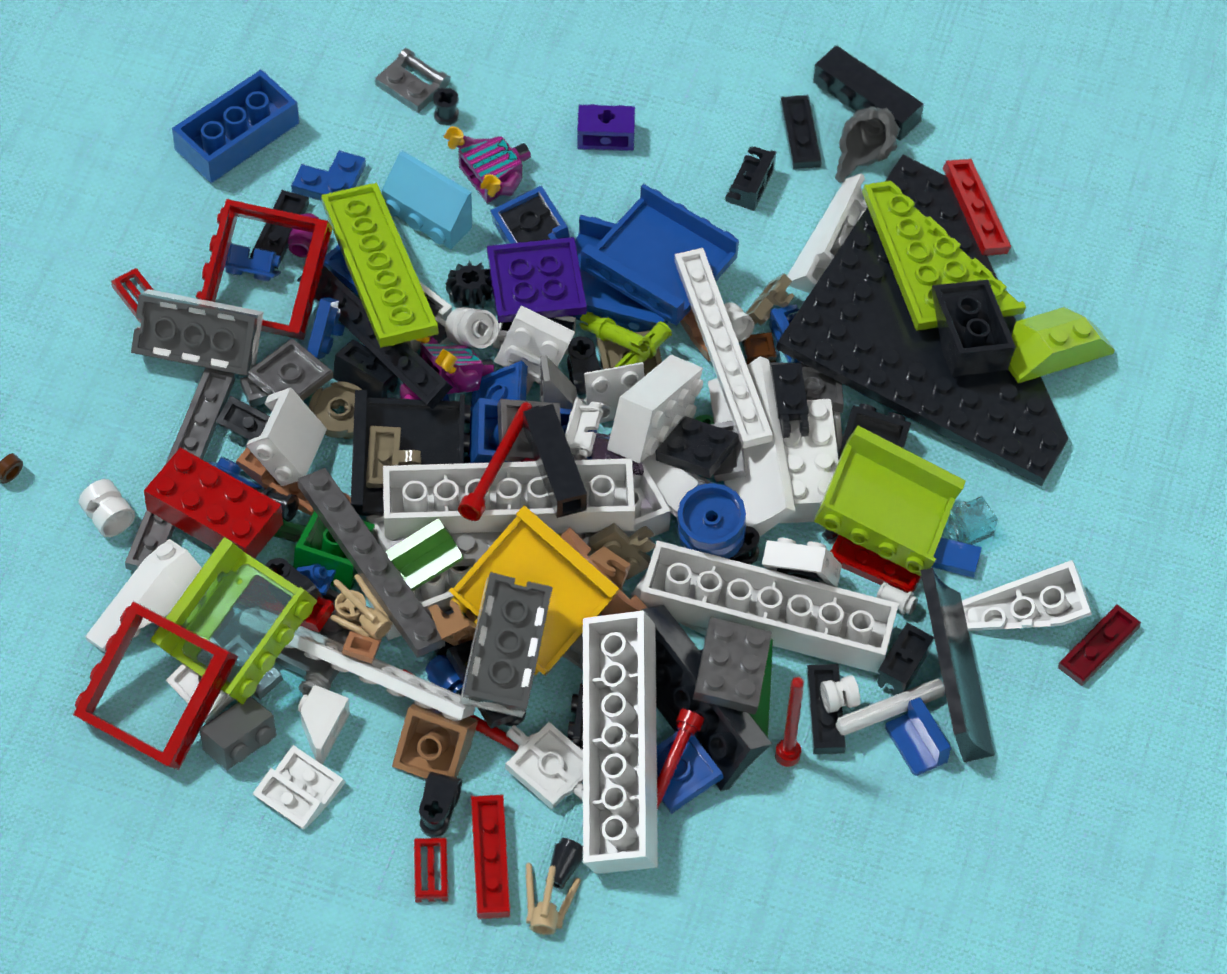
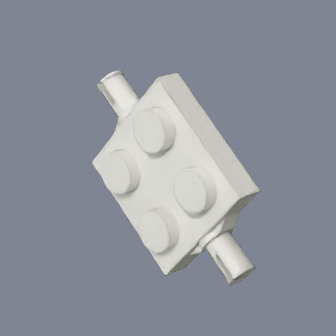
(547, 764)

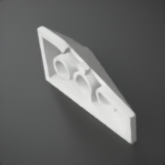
(1037, 600)

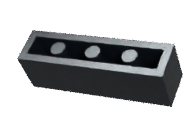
(863, 87)

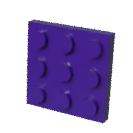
(538, 277)

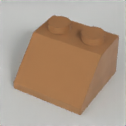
(433, 743)

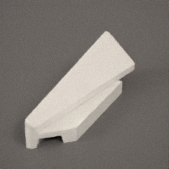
(829, 234)

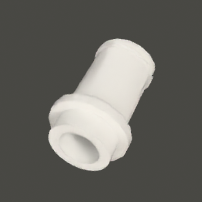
(906, 601)

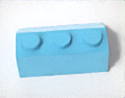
(428, 200)

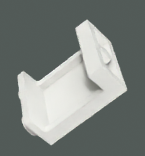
(288, 437)

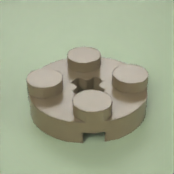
(331, 398)

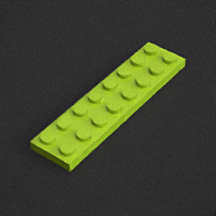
(379, 265)

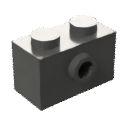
(238, 733)

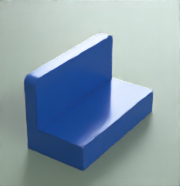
(919, 738)

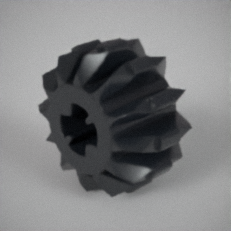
(469, 285)

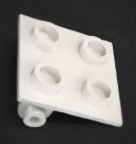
(609, 384)

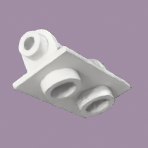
(581, 420)

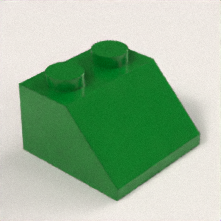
(320, 547)

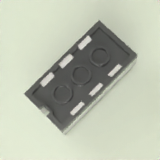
(197, 332)
(506, 645)

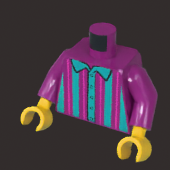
(489, 163)
(455, 364)

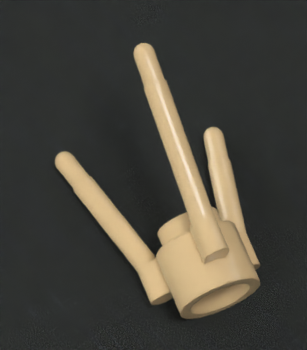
(373, 622)
(545, 917)

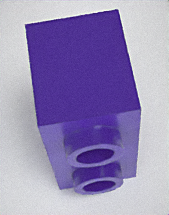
(606, 127)

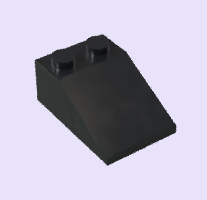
(972, 328)

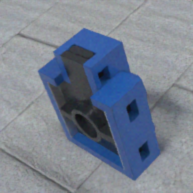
(529, 218)

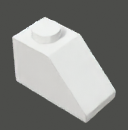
(322, 719)

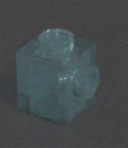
(972, 521)

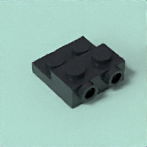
(890, 426)

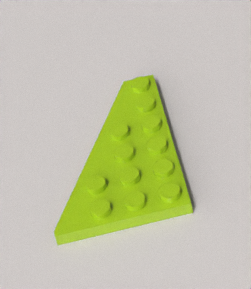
(925, 255)

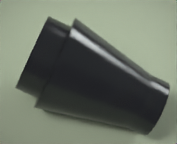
(565, 858)

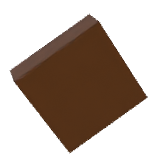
(759, 345)

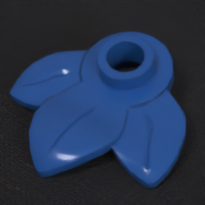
(234, 470)

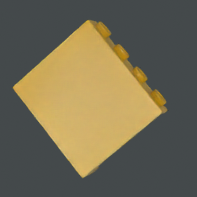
(539, 555)

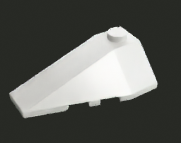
(672, 481)
(154, 584)

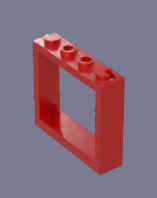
(311, 274)
(198, 706)

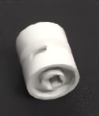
(472, 327)
(106, 508)

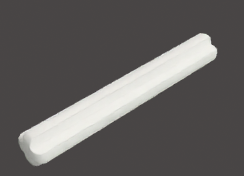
(889, 707)

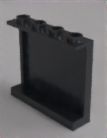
(433, 432)

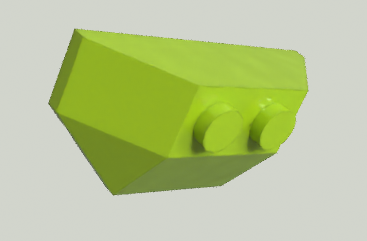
(1055, 343)

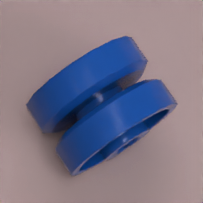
(712, 520)

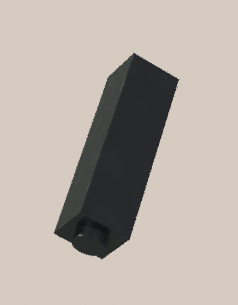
(554, 460)

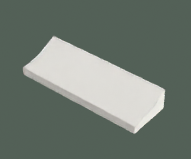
(767, 480)

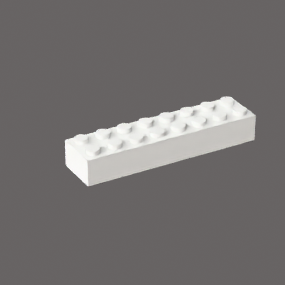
(433, 491)
(797, 611)
(619, 743)

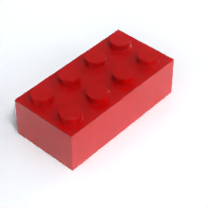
(212, 504)

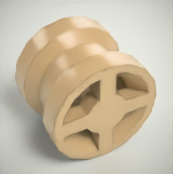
(343, 605)

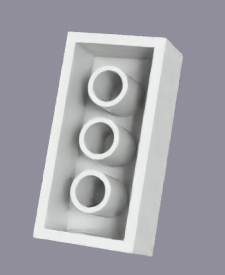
(654, 408)
(811, 460)

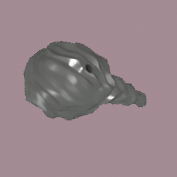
(866, 139)

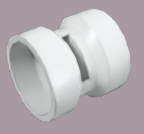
(741, 322)
(840, 693)

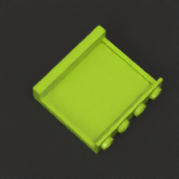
(889, 500)

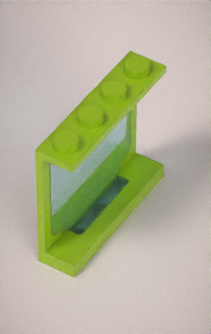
(241, 610)

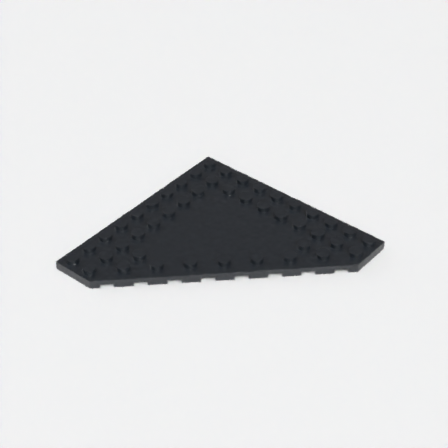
(864, 337)

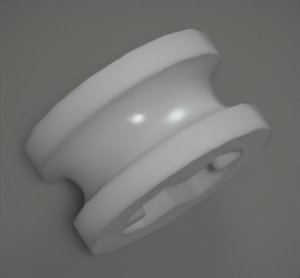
(312, 679)

